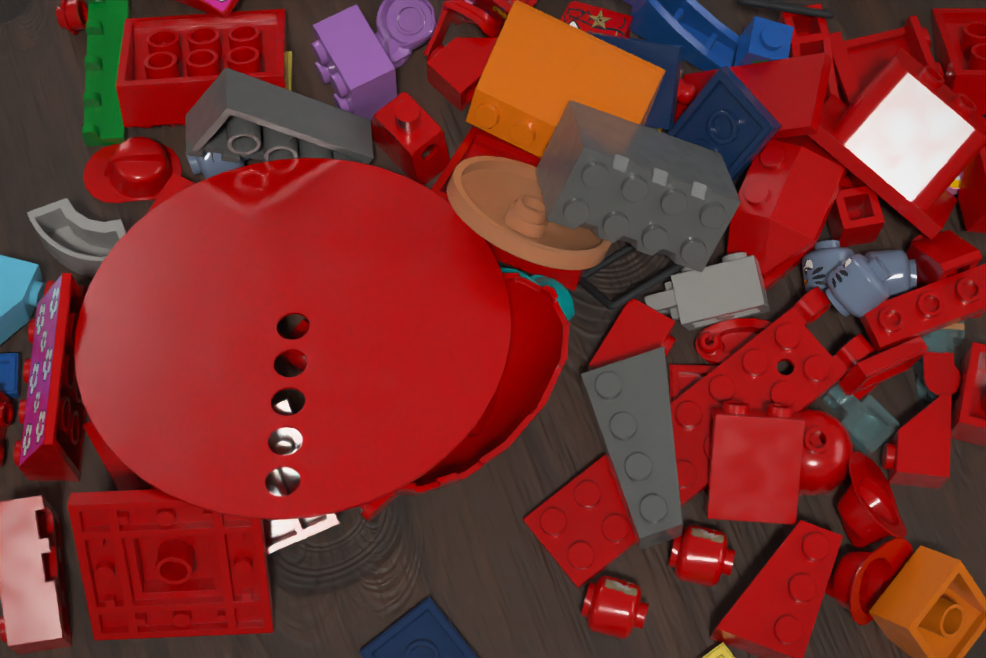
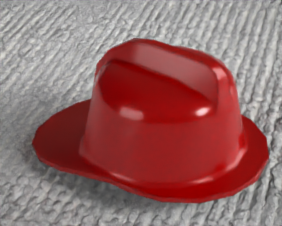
(130, 171)
(869, 504)
(866, 575)

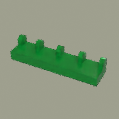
(101, 105)

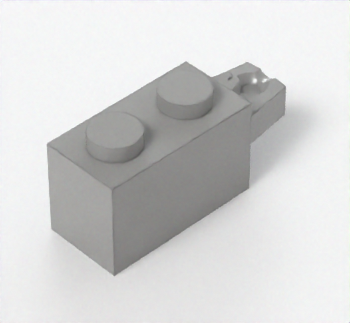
(715, 294)

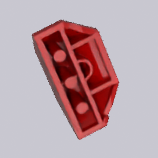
(784, 201)

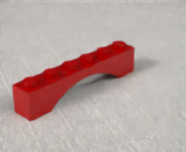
(856, 210)

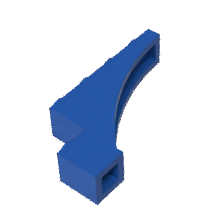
(688, 24)

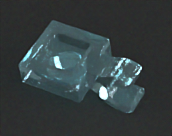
(866, 421)

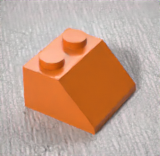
(932, 607)

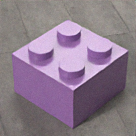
(353, 63)

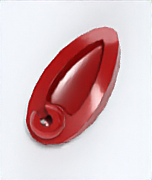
(726, 337)

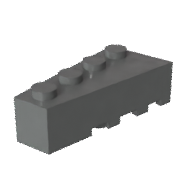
(270, 123)
(636, 433)

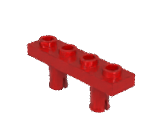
(927, 309)

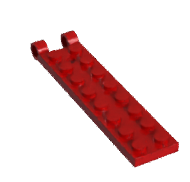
(586, 521)

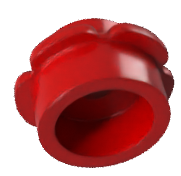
(72, 15)

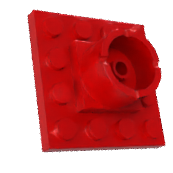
(169, 567)

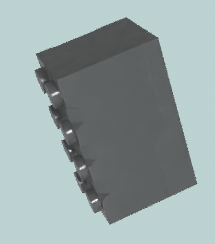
(636, 186)

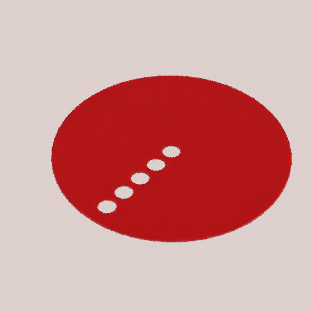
(396, 350)

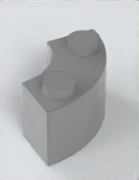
(73, 238)

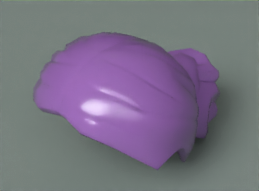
(404, 27)

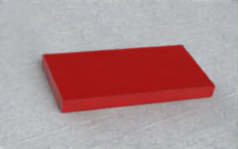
(786, 87)

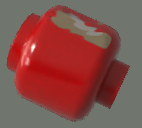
(701, 556)
(614, 607)

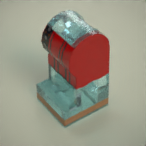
(936, 369)

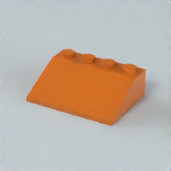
(545, 65)

